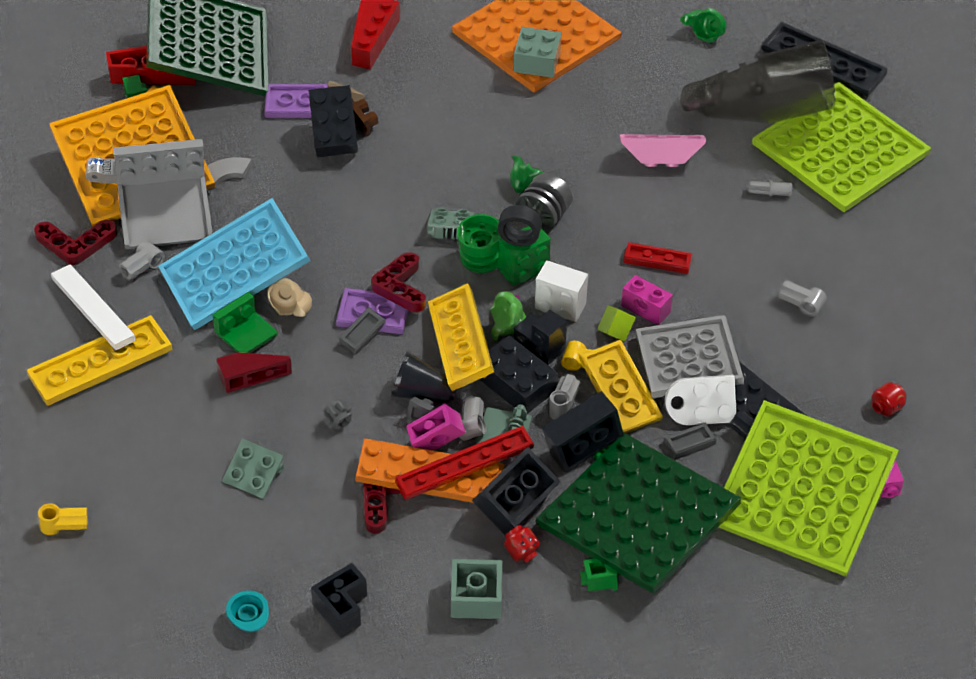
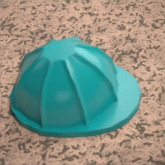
(248, 610)

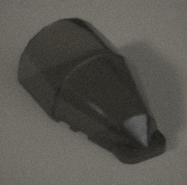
(769, 90)

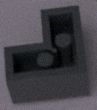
(543, 335)
(337, 598)

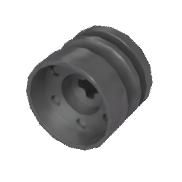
(548, 197)

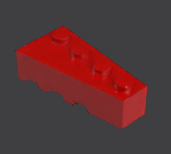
(372, 30)
(133, 62)

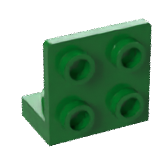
(242, 326)

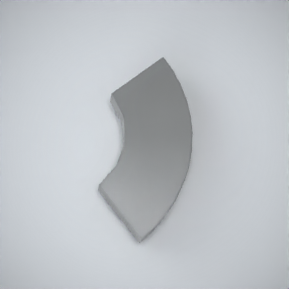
(229, 168)

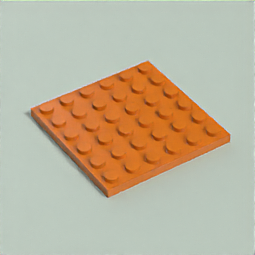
(498, 25)

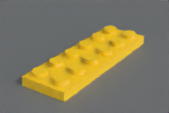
(460, 337)
(97, 362)

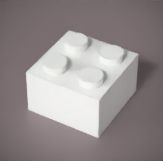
(561, 290)

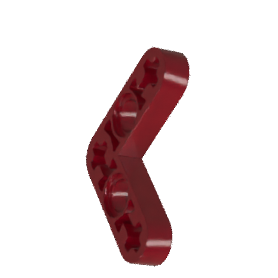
(69, 251)
(385, 283)
(380, 509)

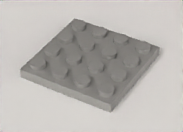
(687, 351)

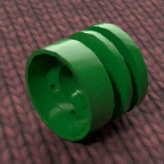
(479, 243)

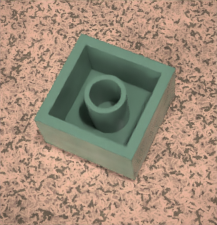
(537, 52)
(476, 588)

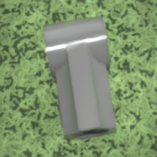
(146, 256)
(808, 300)
(563, 396)
(473, 418)

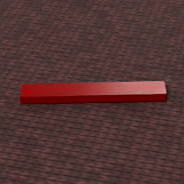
(463, 463)

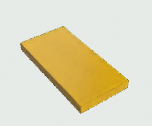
(618, 378)

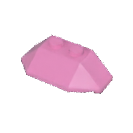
(663, 148)

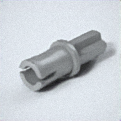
(770, 188)

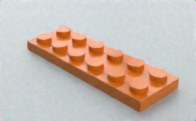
(384, 461)

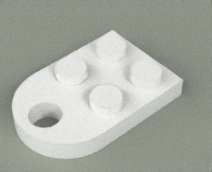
(704, 400)

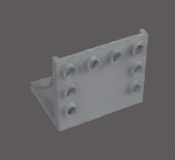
(162, 193)

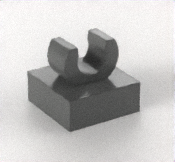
(419, 408)

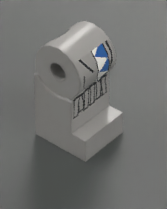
(101, 170)

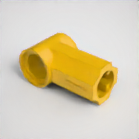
(571, 355)
(54, 519)

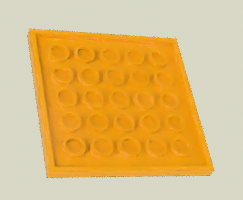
(129, 122)

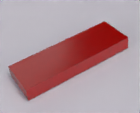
(658, 258)

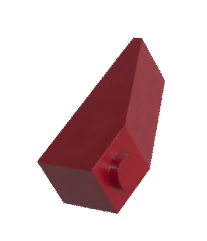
(249, 369)

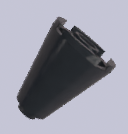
(421, 381)

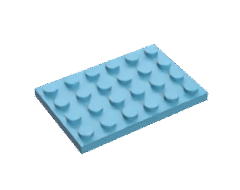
(232, 262)

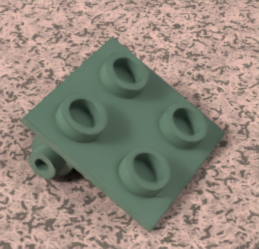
(442, 218)
(502, 421)
(253, 468)

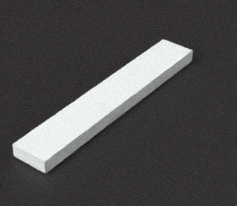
(93, 307)

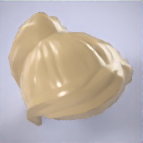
(288, 298)

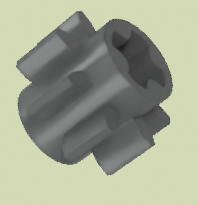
(337, 415)

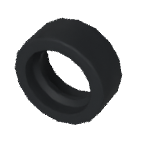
(520, 214)

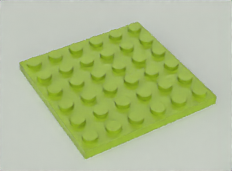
(843, 150)
(807, 487)

